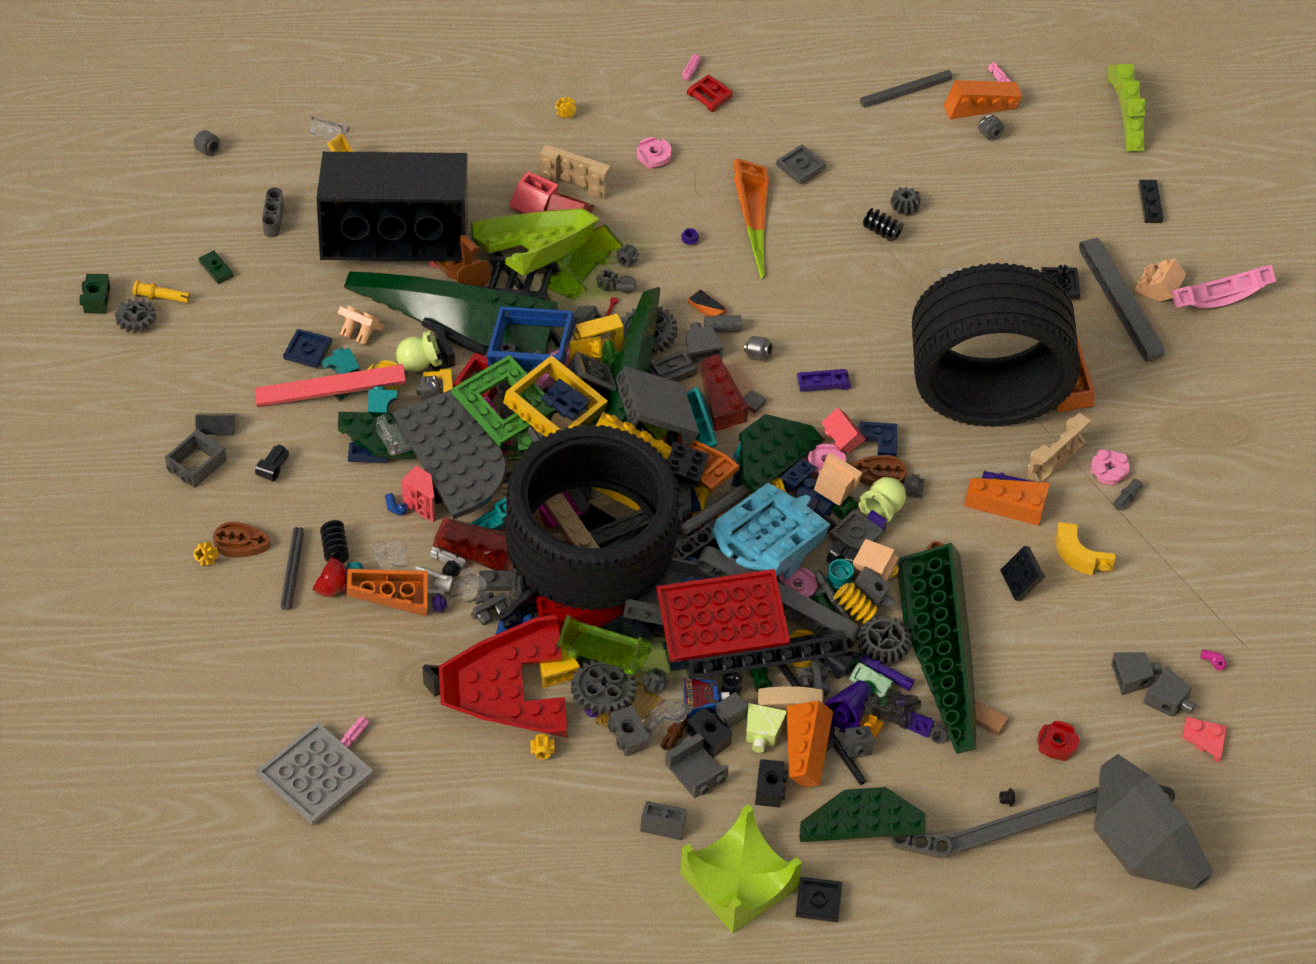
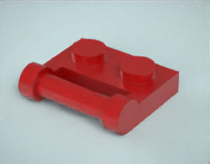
(713, 89)

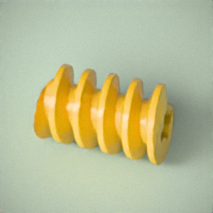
(856, 601)

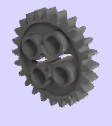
(665, 329)
(602, 688)

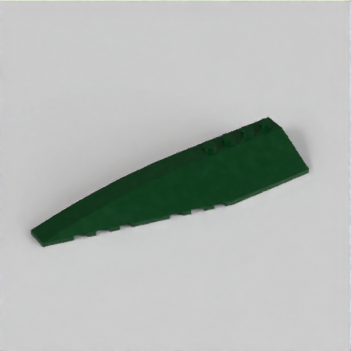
(455, 305)
(635, 350)
(940, 635)

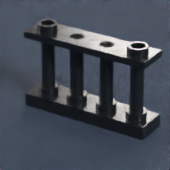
(499, 263)

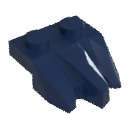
(818, 503)

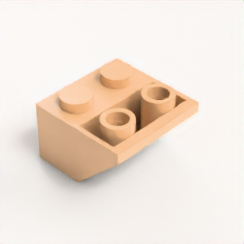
(1160, 280)

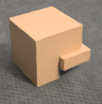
(837, 479)
(877, 558)

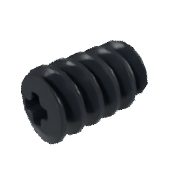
(881, 225)
(334, 541)

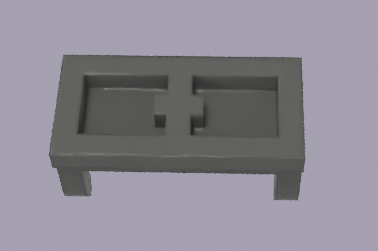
(663, 820)

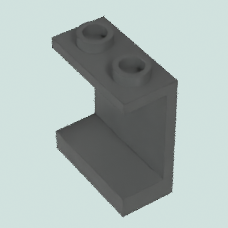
(695, 766)

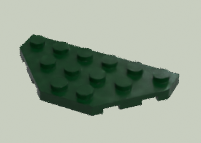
(362, 430)
(772, 447)
(863, 815)

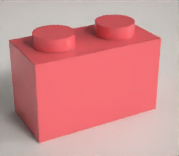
(843, 431)

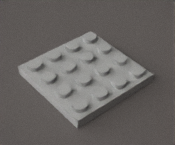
(314, 773)

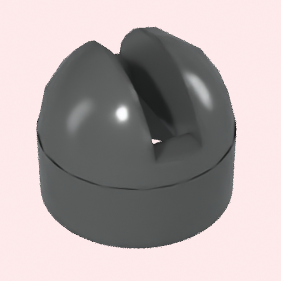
(943, 735)

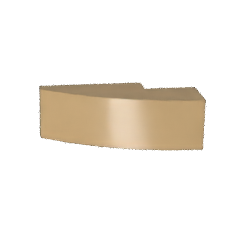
(787, 695)

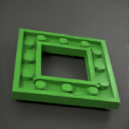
(470, 393)

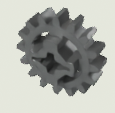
(135, 315)

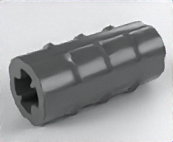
(724, 323)

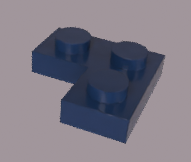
(882, 433)

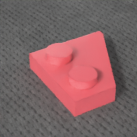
(1205, 736)

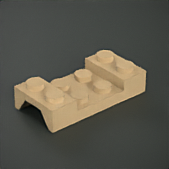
(575, 169)
(1049, 459)

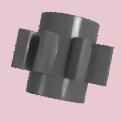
(627, 255)
(607, 280)
(655, 680)

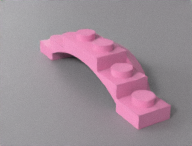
(1224, 290)

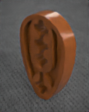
(883, 463)
(239, 531)

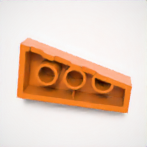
(981, 97)
(1083, 392)
(1008, 498)
(392, 588)
(807, 741)

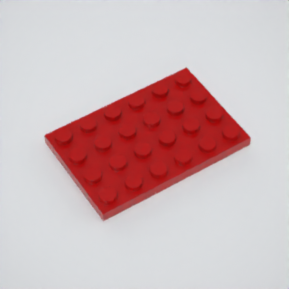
(722, 615)

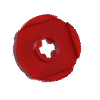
(1055, 750)

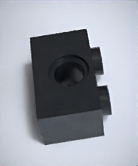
(707, 721)
(770, 794)

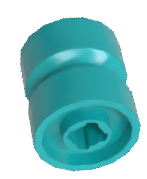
(840, 573)

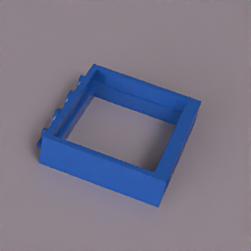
(530, 316)

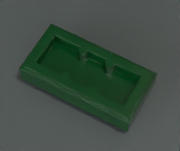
(216, 267)

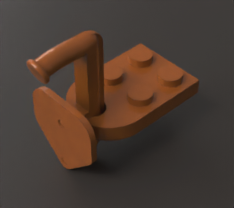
(470, 269)

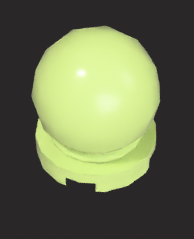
(418, 352)
(884, 497)

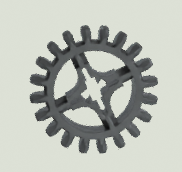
(884, 640)

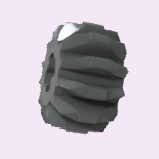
(905, 200)

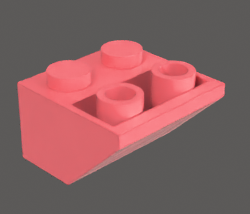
(532, 194)
(419, 493)

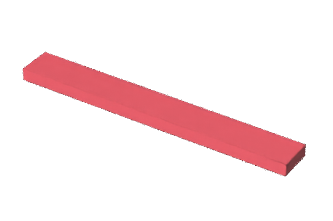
(330, 385)

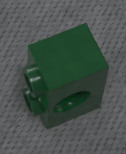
(95, 293)

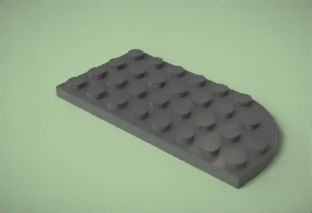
(455, 451)

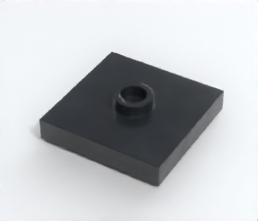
(818, 899)

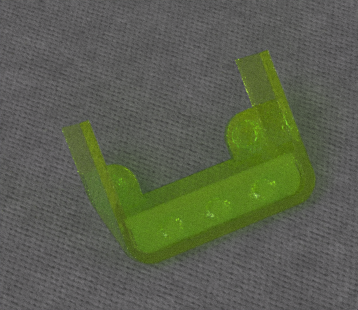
(582, 261)
(604, 646)

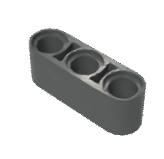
(273, 212)

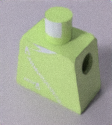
(764, 726)

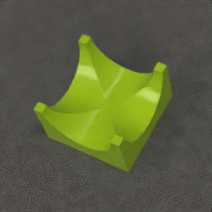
(740, 873)

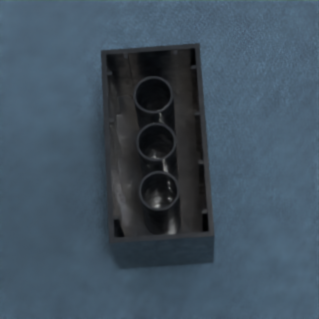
(392, 206)

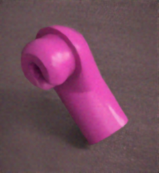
(1215, 658)

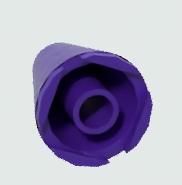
(849, 705)

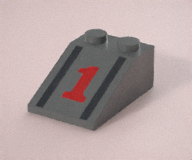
(592, 372)

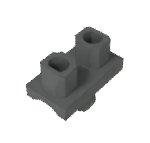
(482, 610)
(812, 676)

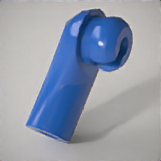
(393, 507)

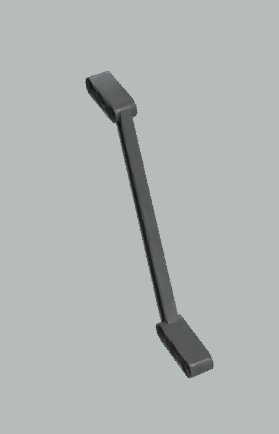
(1007, 825)

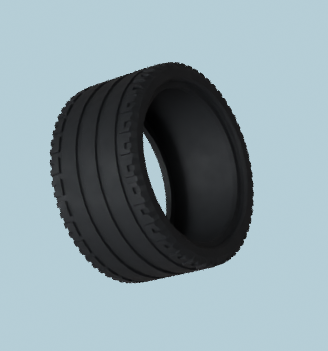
(992, 302)
(601, 460)

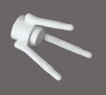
(442, 581)

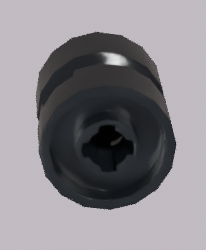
(841, 551)

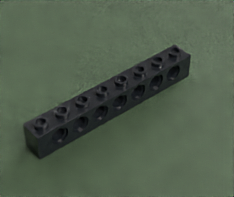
(800, 649)

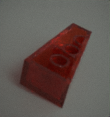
(722, 394)
(473, 543)

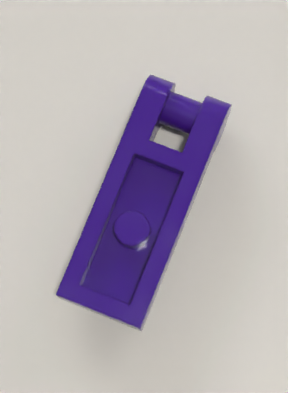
(823, 380)

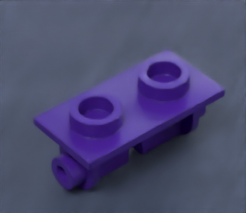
(920, 724)

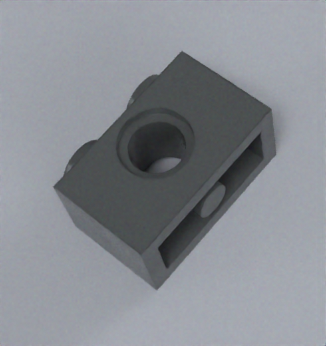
(628, 720)

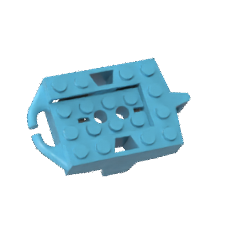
(770, 531)

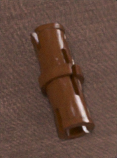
(674, 733)

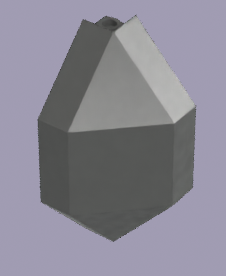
(1146, 828)

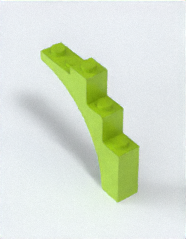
(1132, 106)

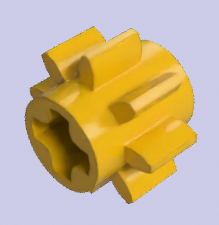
(565, 107)
(206, 553)
(542, 746)

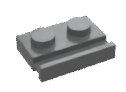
(674, 366)

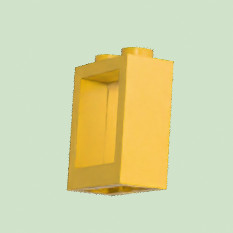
(599, 326)

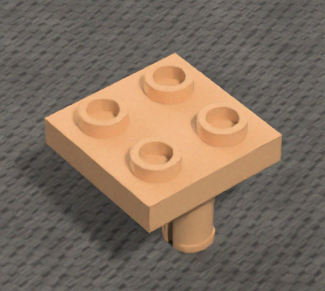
(355, 316)

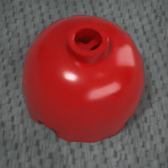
(331, 579)

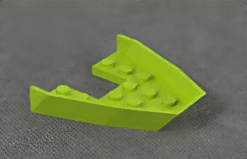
(544, 234)

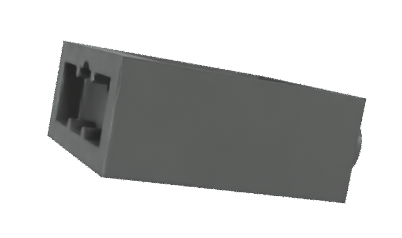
(206, 445)

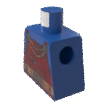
(701, 694)

